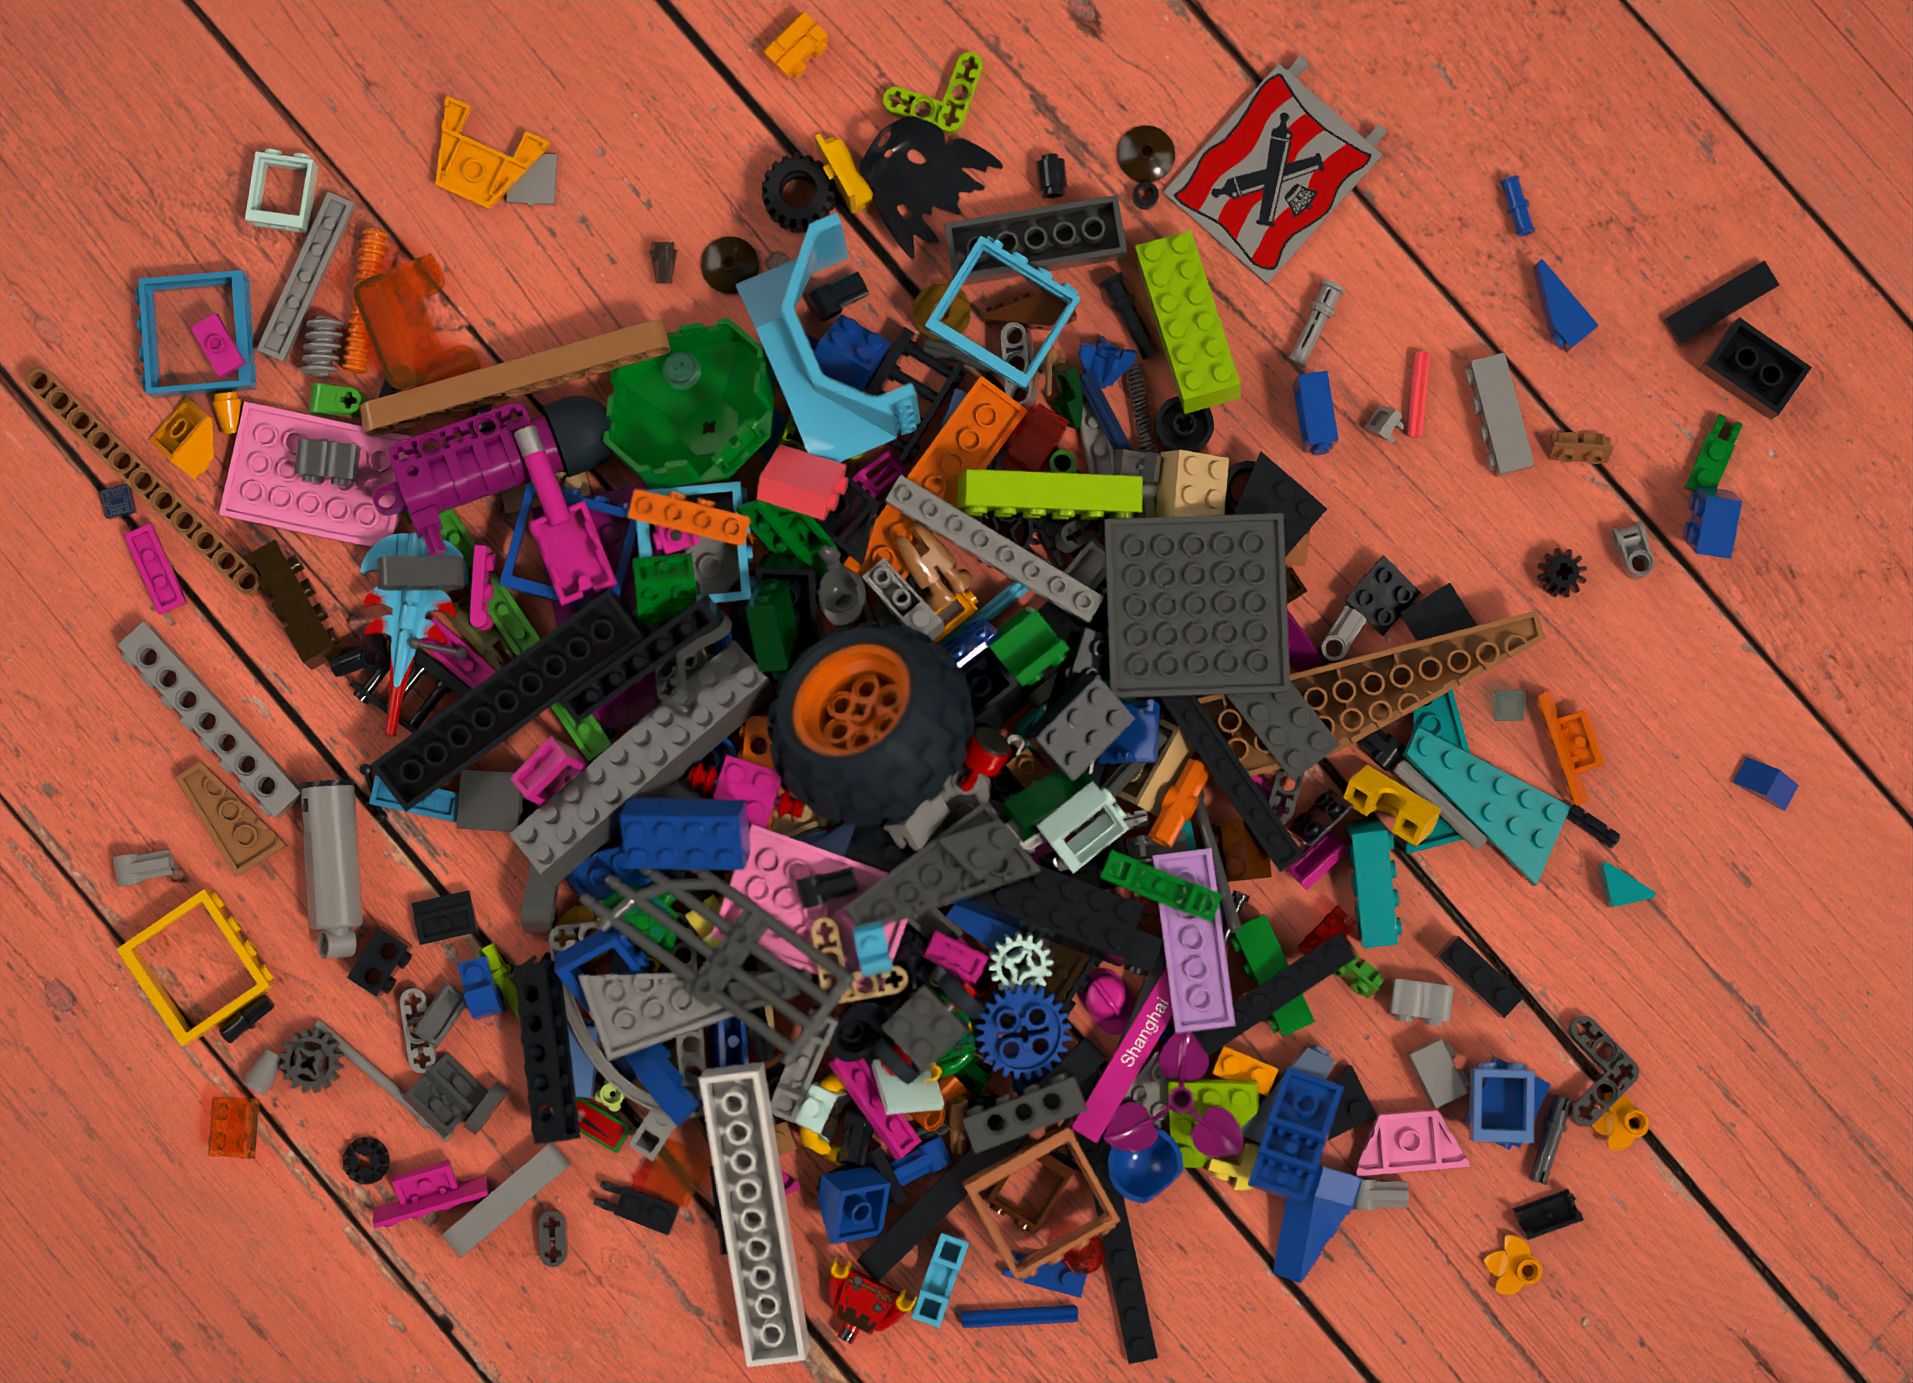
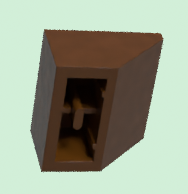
(1239, 852)

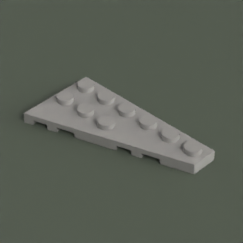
(646, 1009)

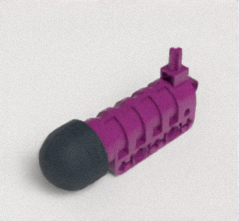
(488, 460)

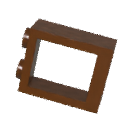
(1022, 1219)

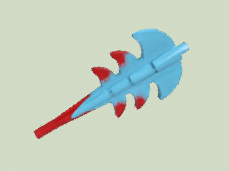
(407, 614)

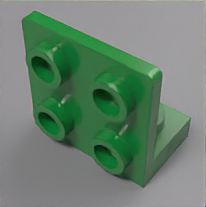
(664, 587)

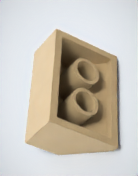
(1155, 778)

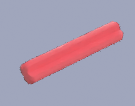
(1418, 394)

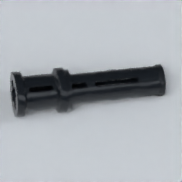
(1123, 303)

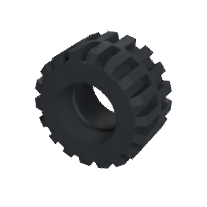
(787, 171)

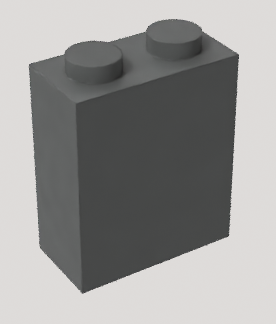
(491, 802)

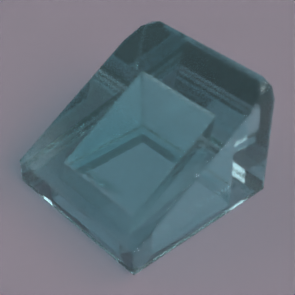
(1509, 705)

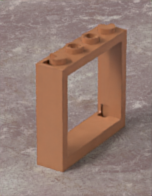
(1077, 1238)

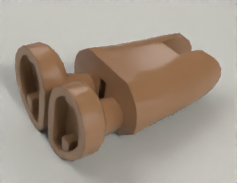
(926, 560)

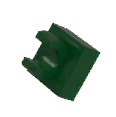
(973, 1076)

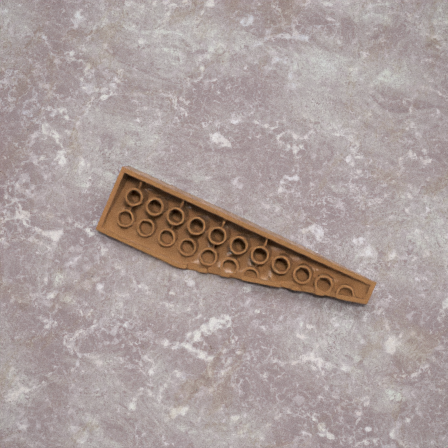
(1382, 686)

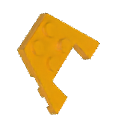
(475, 169)

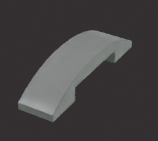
(797, 1079)

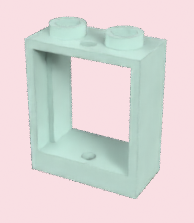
(273, 220)
(1091, 839)

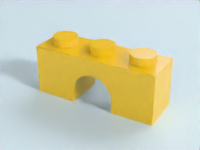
(1374, 791)

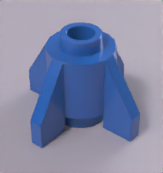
(1105, 360)

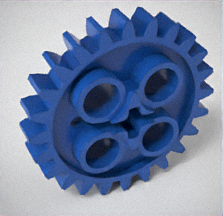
(1024, 1058)

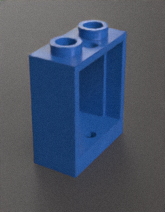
(1315, 412)
(569, 959)

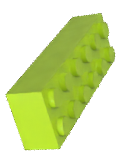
(1188, 322)
(1048, 493)

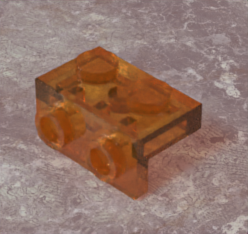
(233, 1127)

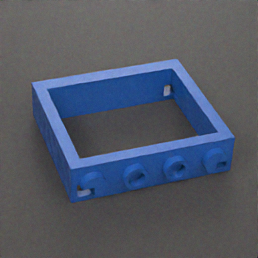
(571, 497)

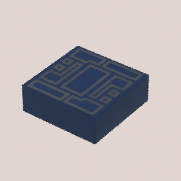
(118, 501)

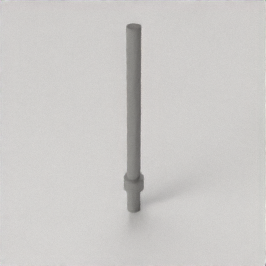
(374, 1073)

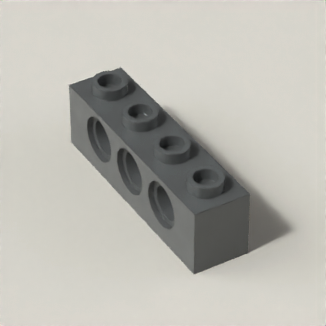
(985, 1137)

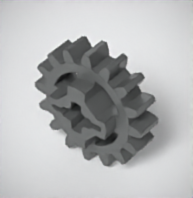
(304, 1052)

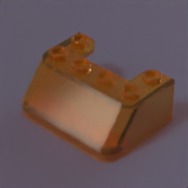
(402, 327)

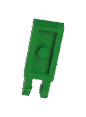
(1713, 456)

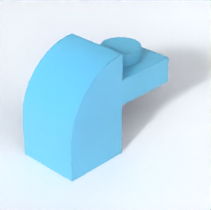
(872, 949)

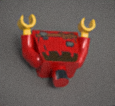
(863, 1302)

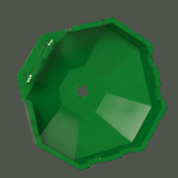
(663, 429)

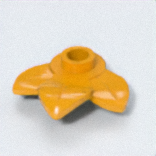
(1616, 1123)
(1509, 1265)

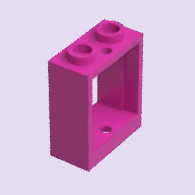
(554, 758)

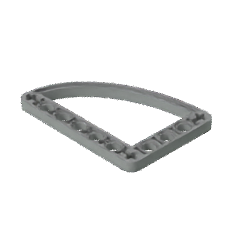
(589, 1045)

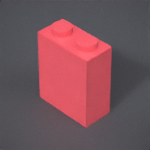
(802, 482)

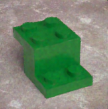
(1027, 646)

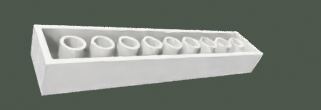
(755, 1214)

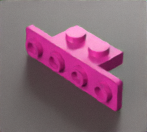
(427, 1191)

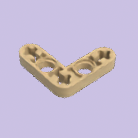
(851, 993)

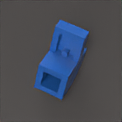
(481, 992)

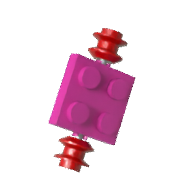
(751, 783)

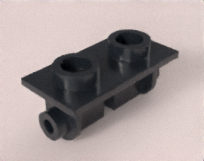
(910, 952)

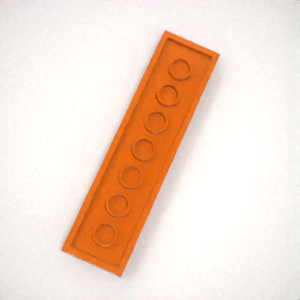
(965, 442)

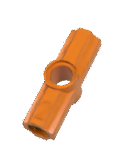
(1179, 803)

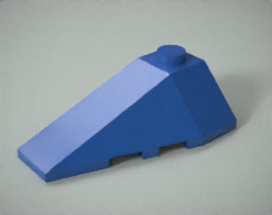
(1310, 1226)

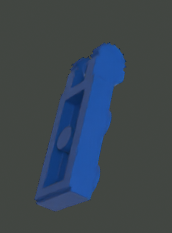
(1051, 1277)

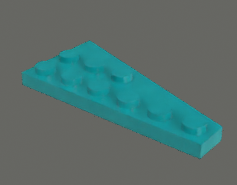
(1503, 808)

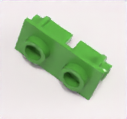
(1362, 980)

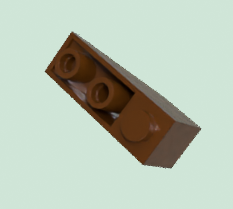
(1032, 312)

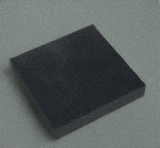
(1437, 615)

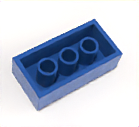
(685, 834)

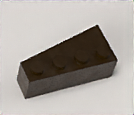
(295, 604)

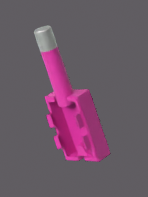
(565, 533)

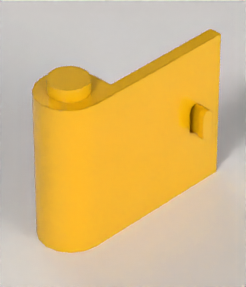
(845, 173)

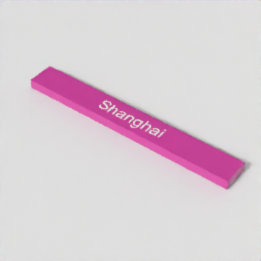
(1126, 1061)

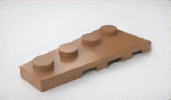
(230, 822)

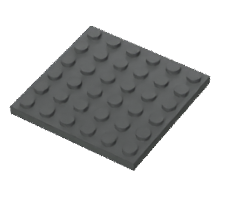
(1197, 605)

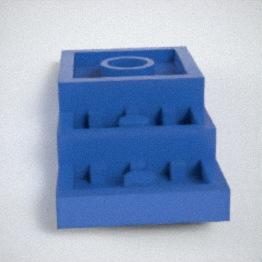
(1296, 1136)

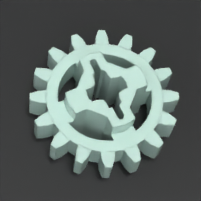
(1024, 951)

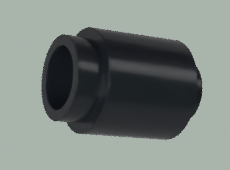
(1051, 176)

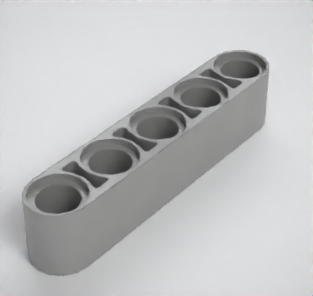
(506, 1199)

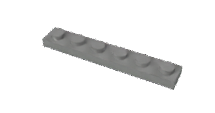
(306, 277)

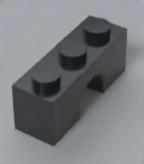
(1479, 976)

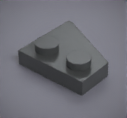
(980, 848)

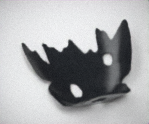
(920, 185)

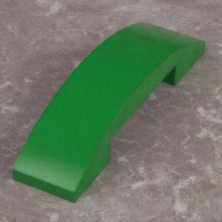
(1161, 886)

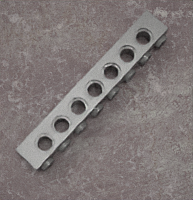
(993, 549)
(147, 638)

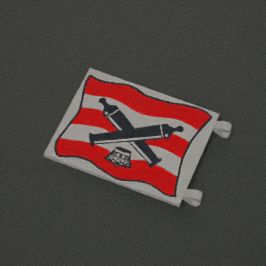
(1274, 172)

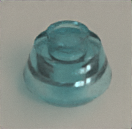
(685, 376)

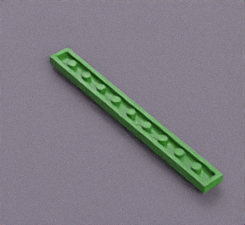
(521, 635)

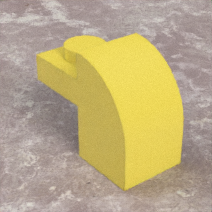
(1241, 1171)

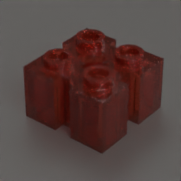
(1038, 439)

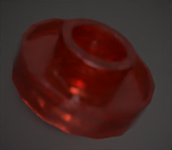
(1085, 1259)

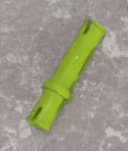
(500, 972)

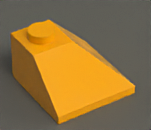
(186, 438)

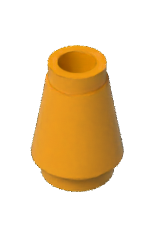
(228, 410)

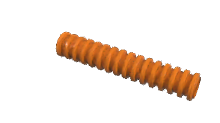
(369, 266)

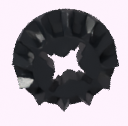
(380, 1160)

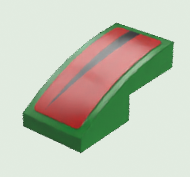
(601, 1125)

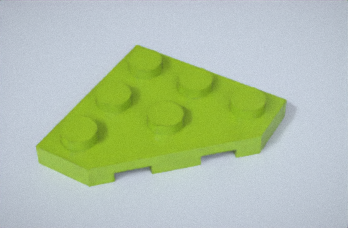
(1235, 1096)

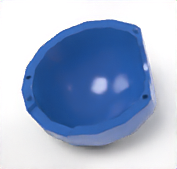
(1148, 1172)

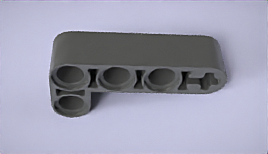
(539, 904)

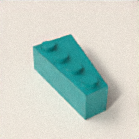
(1373, 882)

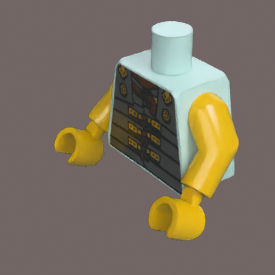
(821, 1115)

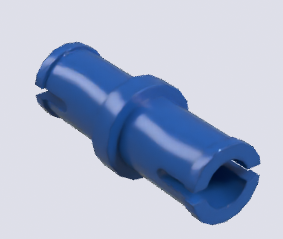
(1517, 206)

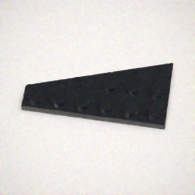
(1275, 492)

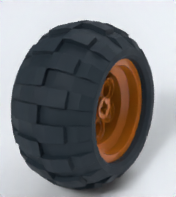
(870, 723)

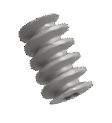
(321, 347)

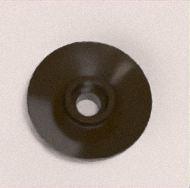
(1141, 167)
(723, 278)

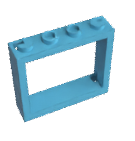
(1018, 264)
(744, 552)

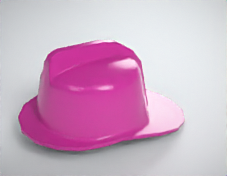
(1107, 1000)

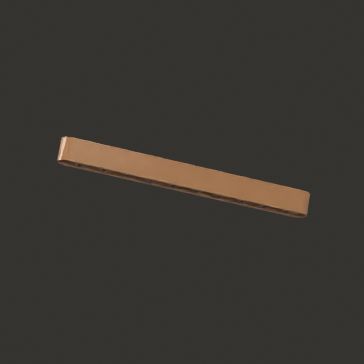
(514, 378)
(135, 472)

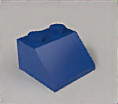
(853, 1203)

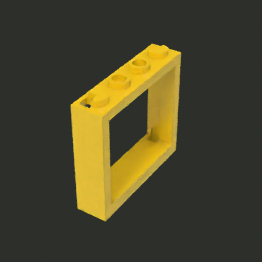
(157, 994)

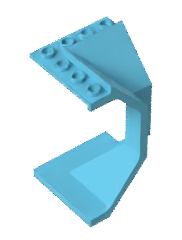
(829, 415)

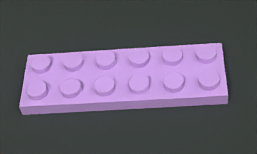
(1195, 950)

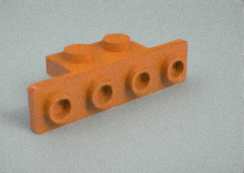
(689, 517)
(1575, 744)

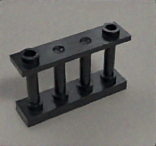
(892, 372)
(422, 666)

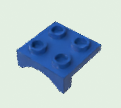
(1139, 740)

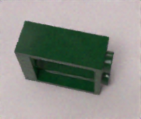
(773, 625)

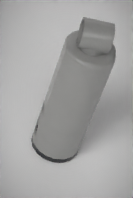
(332, 865)

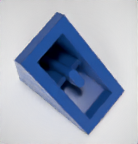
(1766, 783)

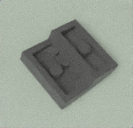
(445, 1095)

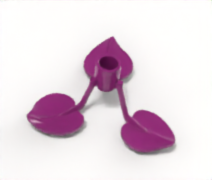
(1217, 1131)

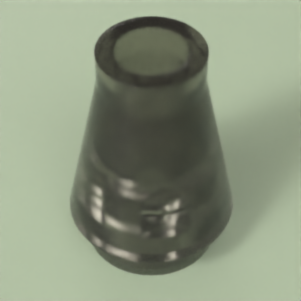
(663, 261)

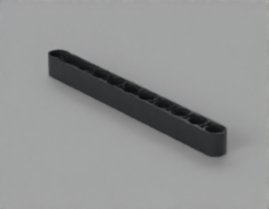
(949, 1188)

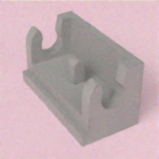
(920, 825)

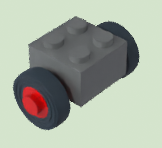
(927, 1028)

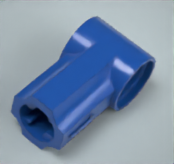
(927, 1158)

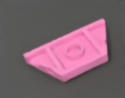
(1409, 1143)

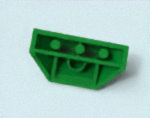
(788, 533)

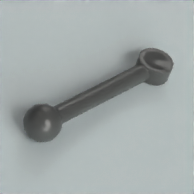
(460, 652)

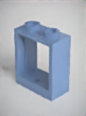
(1514, 1070)

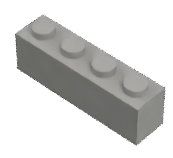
(1499, 415)

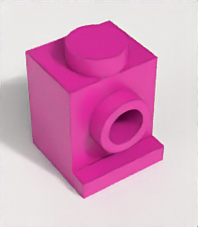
(663, 541)

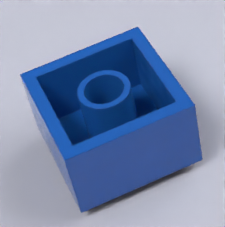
(850, 353)
(1713, 521)

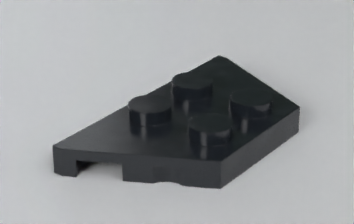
(852, 521)

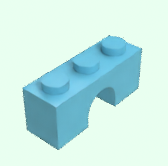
(940, 1278)

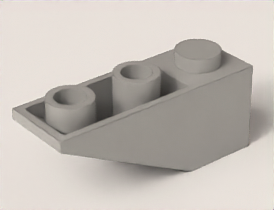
(902, 600)
(657, 1127)

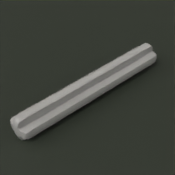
(1448, 812)

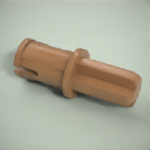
(958, 1132)

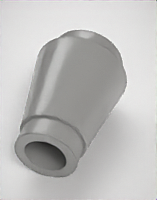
(263, 1072)

